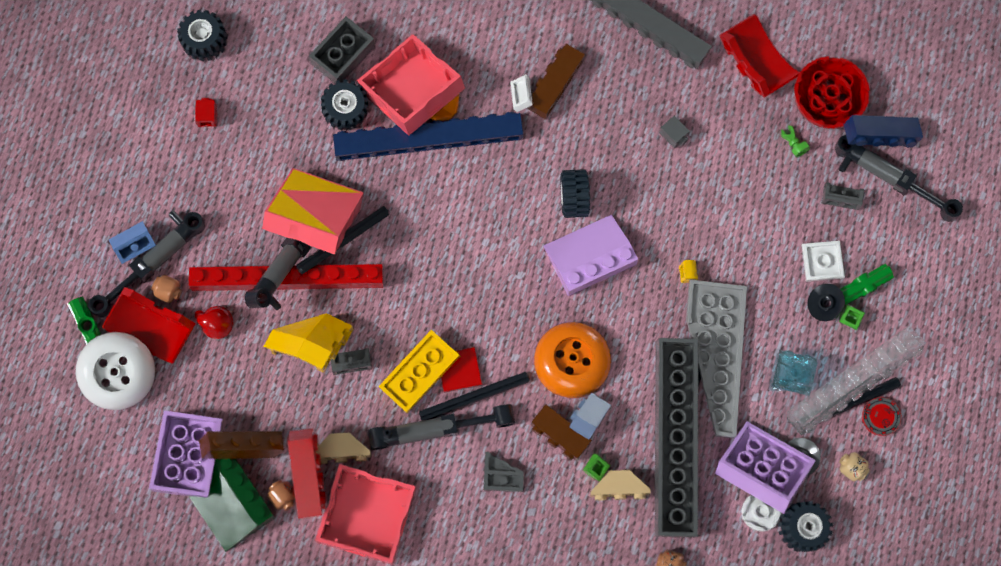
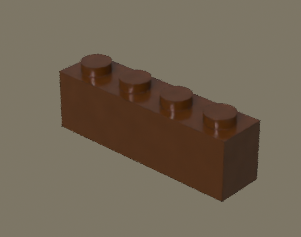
(556, 80)
(241, 444)

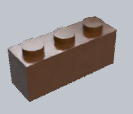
(559, 434)

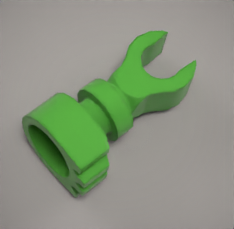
(798, 148)

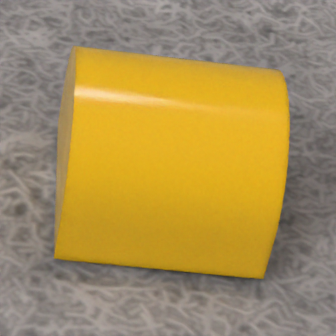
(688, 271)

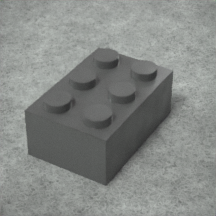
(342, 50)

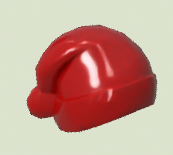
(215, 321)

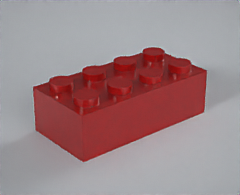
(305, 473)

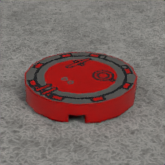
(881, 416)

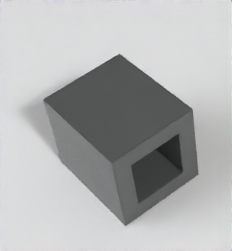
(674, 132)

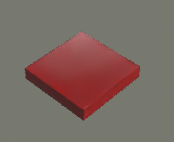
(463, 372)

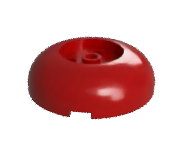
(847, 80)

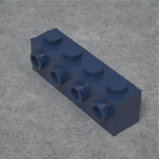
(883, 131)

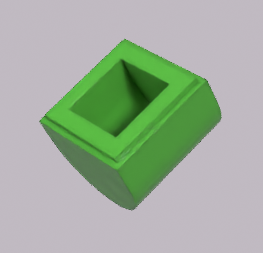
(851, 317)
(596, 467)

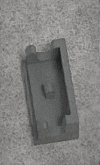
(842, 196)
(351, 362)

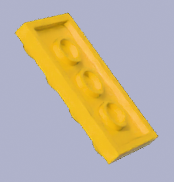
(419, 371)

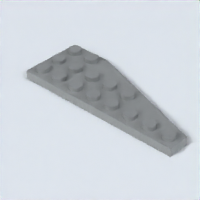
(717, 320)

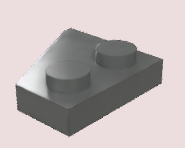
(501, 475)

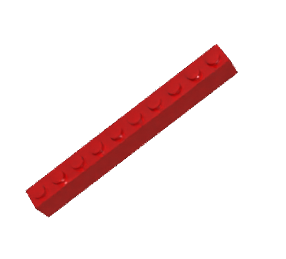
(316, 278)

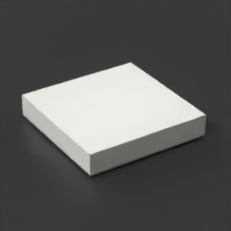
(823, 261)

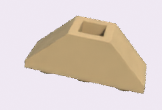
(342, 447)
(620, 484)

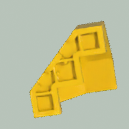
(311, 340)

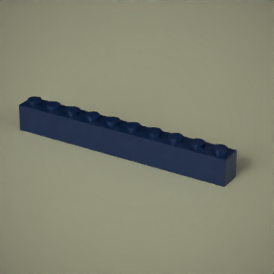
(428, 137)

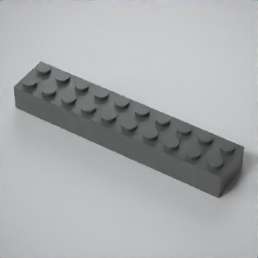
(676, 438)

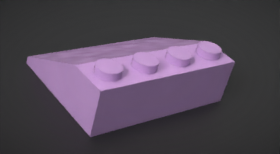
(591, 255)
(178, 458)
(764, 467)

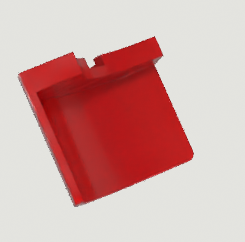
(757, 56)
(156, 327)

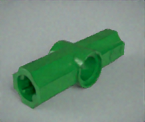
(867, 283)
(82, 315)

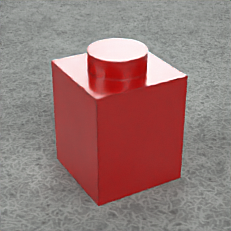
(206, 112)

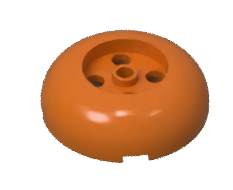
(584, 378)

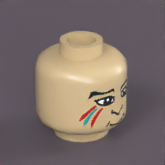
(854, 466)

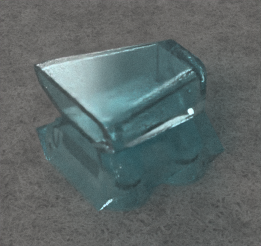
(793, 373)

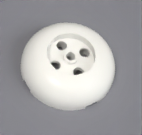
(139, 369)

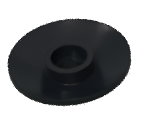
(818, 299)

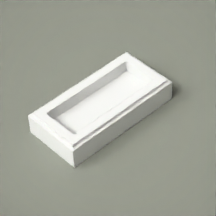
(521, 93)

